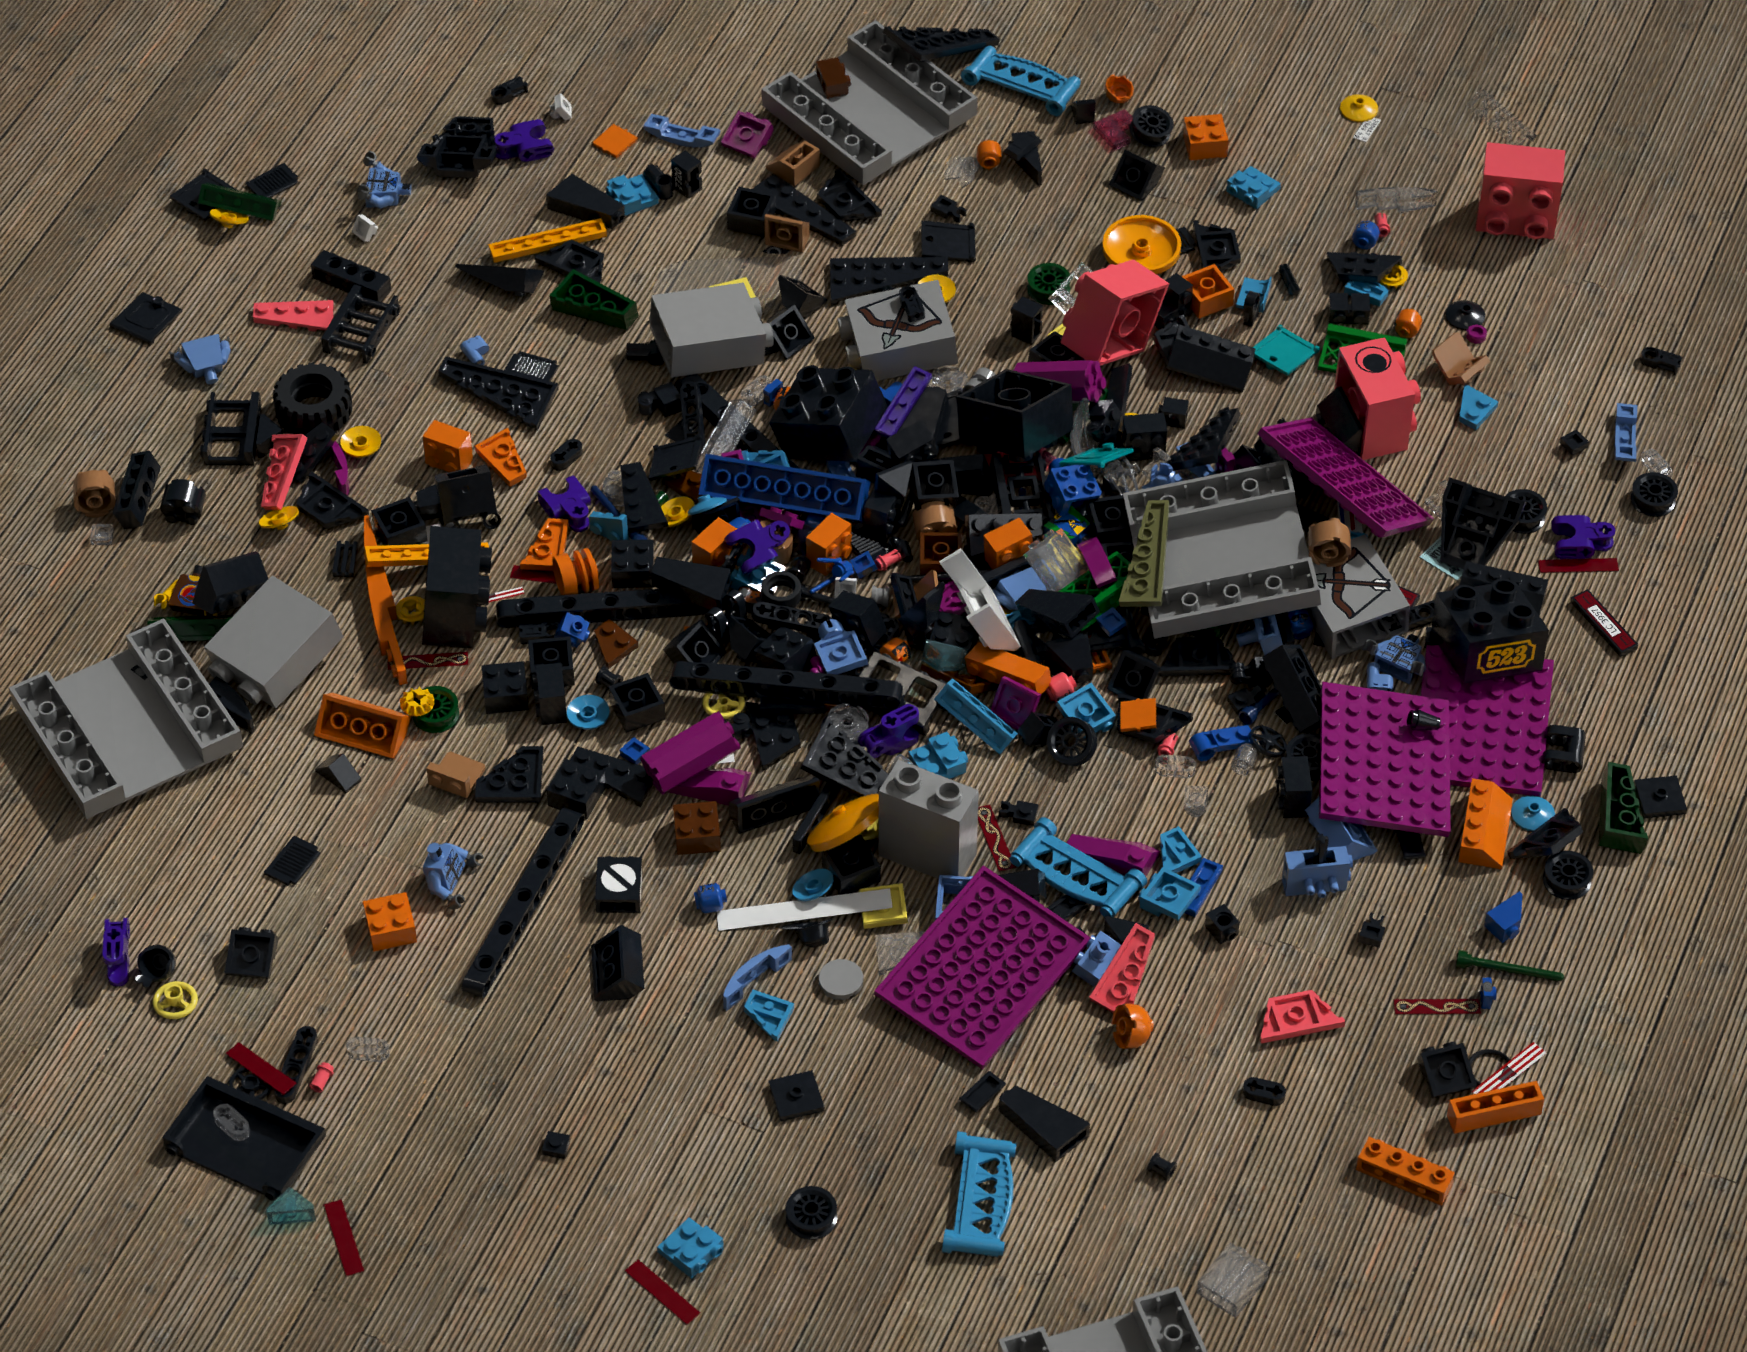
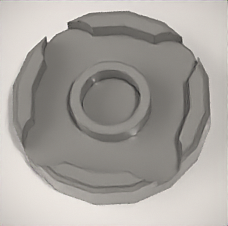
(841, 979)

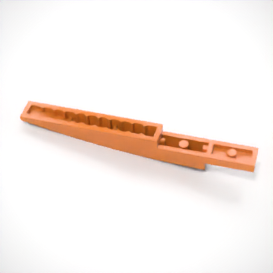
(383, 610)

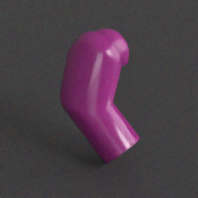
(817, 665)

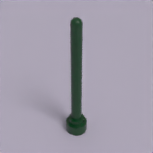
(1466, 960)

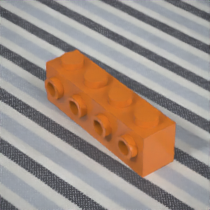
(995, 664)
(1495, 1107)
(1405, 1170)

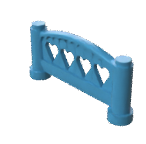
(1056, 97)
(1043, 841)
(965, 1235)

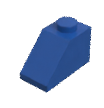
(1505, 918)

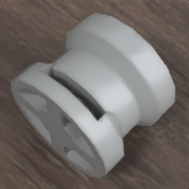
(881, 595)

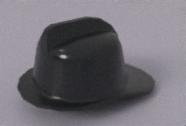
(811, 933)

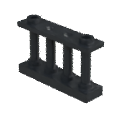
(348, 312)

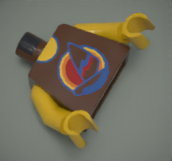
(181, 594)

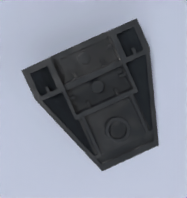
(1475, 523)

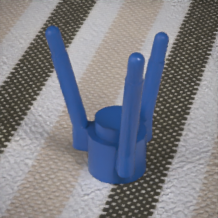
(840, 569)

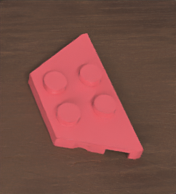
(1297, 1016)

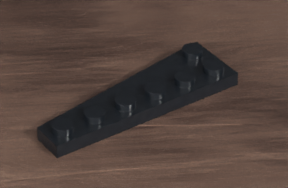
(800, 207)

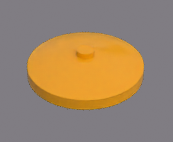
(1145, 240)
(844, 823)

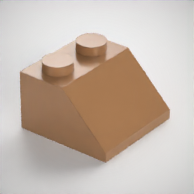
(786, 233)

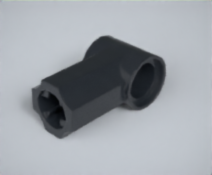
(659, 181)
(644, 352)

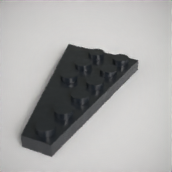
(936, 43)
(869, 275)
(510, 392)
(1207, 444)
(843, 763)

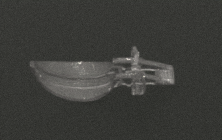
(1117, 471)

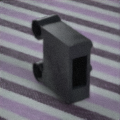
(466, 494)

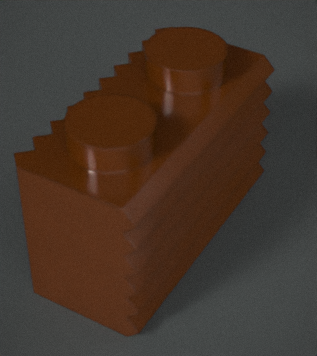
(832, 77)

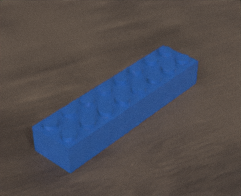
(784, 487)

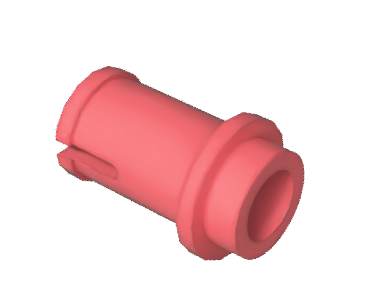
(1382, 224)
(887, 560)
(1167, 745)
(323, 1073)

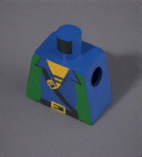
(1073, 524)

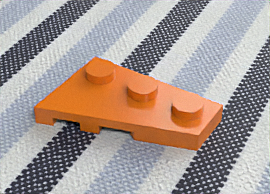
(501, 455)
(549, 543)

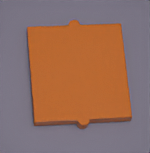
(615, 141)
(1138, 714)

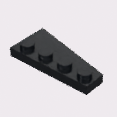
(620, 775)

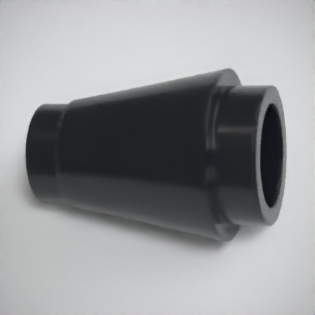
(1422, 721)

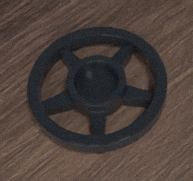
(1267, 741)
(250, 1083)

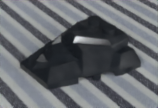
(461, 149)

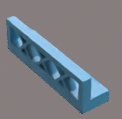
(976, 716)

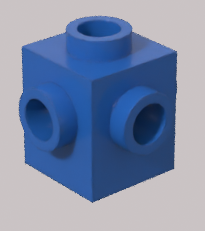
(575, 627)

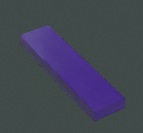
(903, 402)

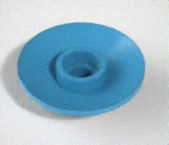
(706, 503)
(588, 712)
(1530, 819)
(813, 884)

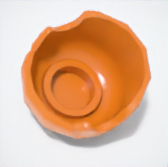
(1118, 89)

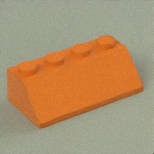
(361, 725)
(1485, 825)

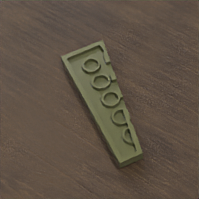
(1146, 572)

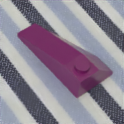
(715, 785)
(1117, 854)

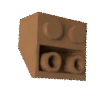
(796, 162)

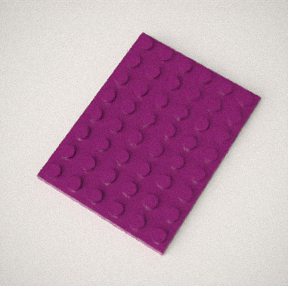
(1345, 477)
(1493, 724)
(1378, 766)
(982, 967)

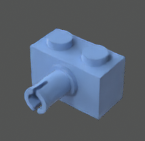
(1265, 633)
(1096, 959)

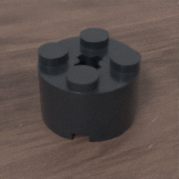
(182, 502)

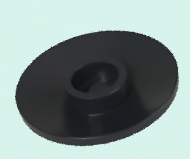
(1465, 314)

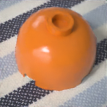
(1132, 1026)

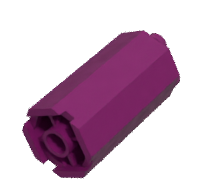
(1083, 376)
(690, 753)

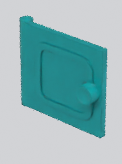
(1286, 348)
(1097, 456)

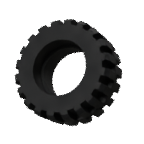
(309, 382)

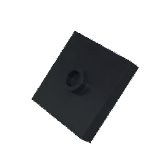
(1660, 796)
(796, 1095)

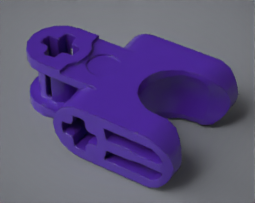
(523, 142)
(569, 505)
(1584, 536)
(761, 541)
(893, 733)
(115, 951)

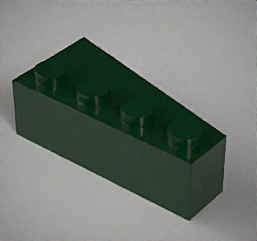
(593, 301)
(1619, 811)

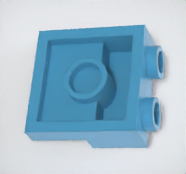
(1252, 186)
(632, 192)
(754, 578)
(1088, 706)
(940, 756)
(1168, 894)
(691, 1247)

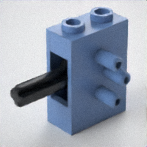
(1316, 869)

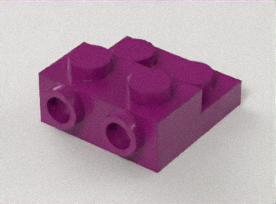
(747, 134)

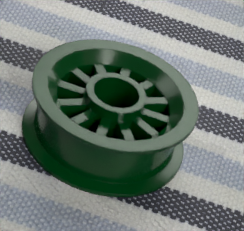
(1044, 280)
(443, 714)

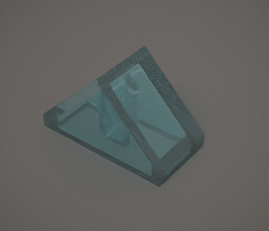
(944, 656)
(290, 1208)

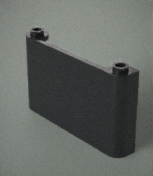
(263, 1162)

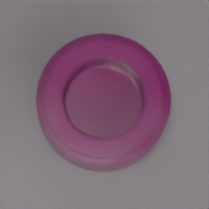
(1476, 334)

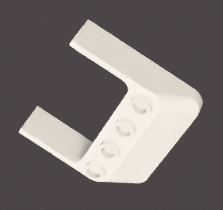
(982, 604)

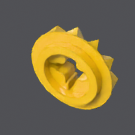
(1400, 277)
(408, 604)
(412, 708)

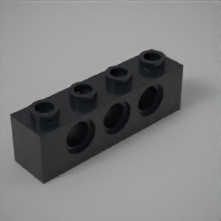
(345, 273)
(136, 490)

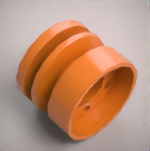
(580, 572)

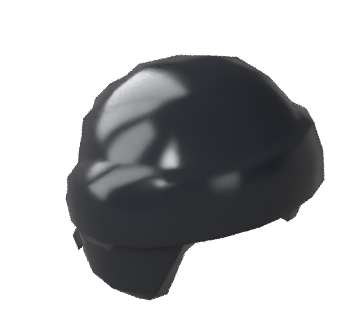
(155, 964)

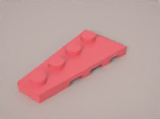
(305, 314)
(284, 461)
(1125, 971)

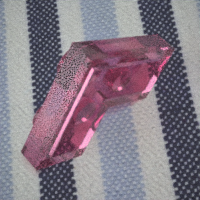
(1112, 129)

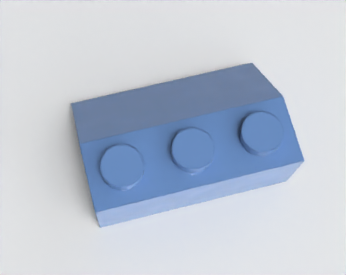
(1342, 833)

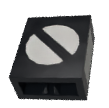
(618, 884)

